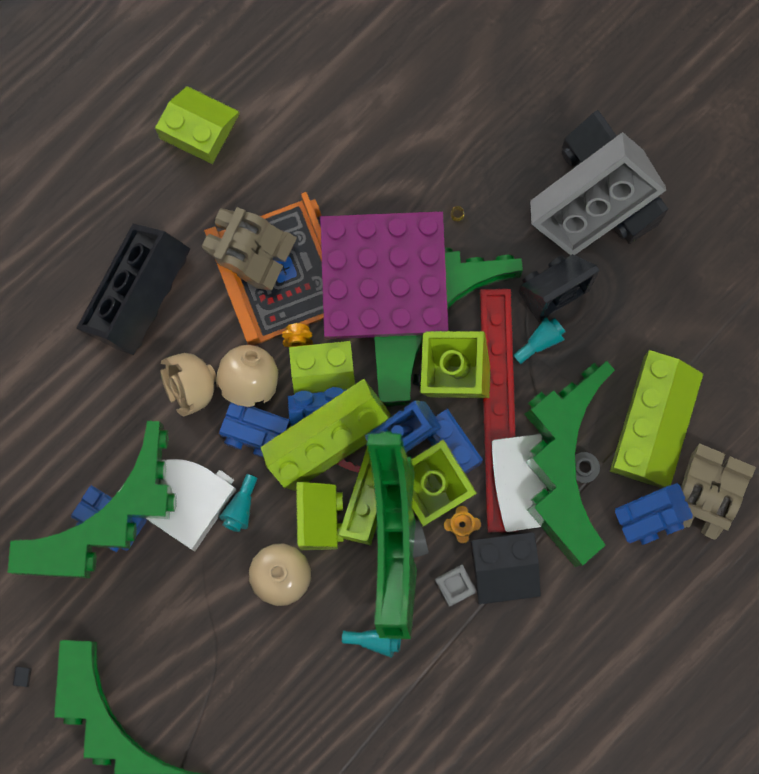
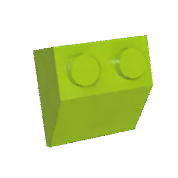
(196, 124)
(455, 365)
(322, 367)
(438, 483)
(318, 516)

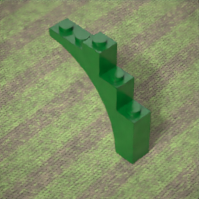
(398, 353)
(561, 508)
(111, 527)
(396, 532)
(82, 697)

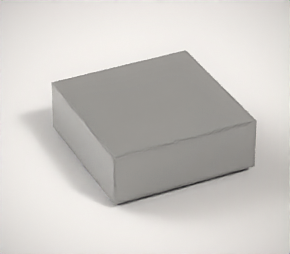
(455, 585)

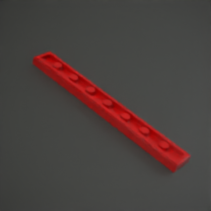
(500, 406)

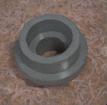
(594, 467)

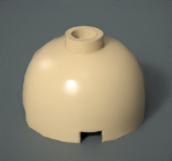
(247, 375)
(188, 382)
(279, 574)

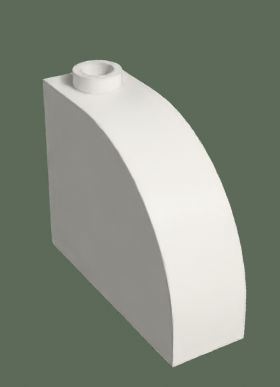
(199, 500)

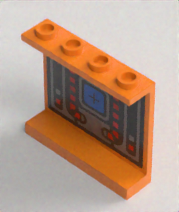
(299, 287)

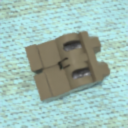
(249, 247)
(713, 489)

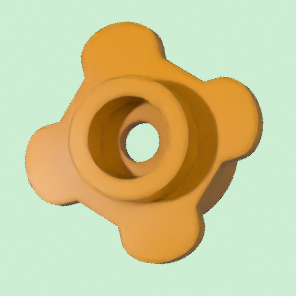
(297, 335)
(462, 515)

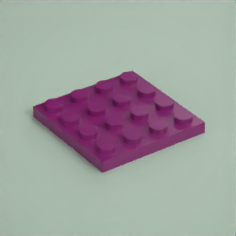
(383, 275)

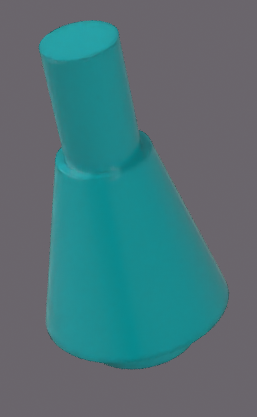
(545, 336)
(238, 510)
(371, 641)

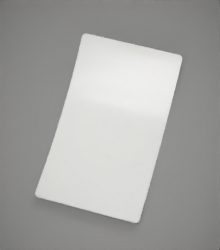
(515, 480)

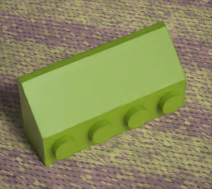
(657, 420)
(325, 436)

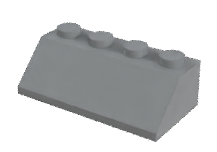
(596, 195)

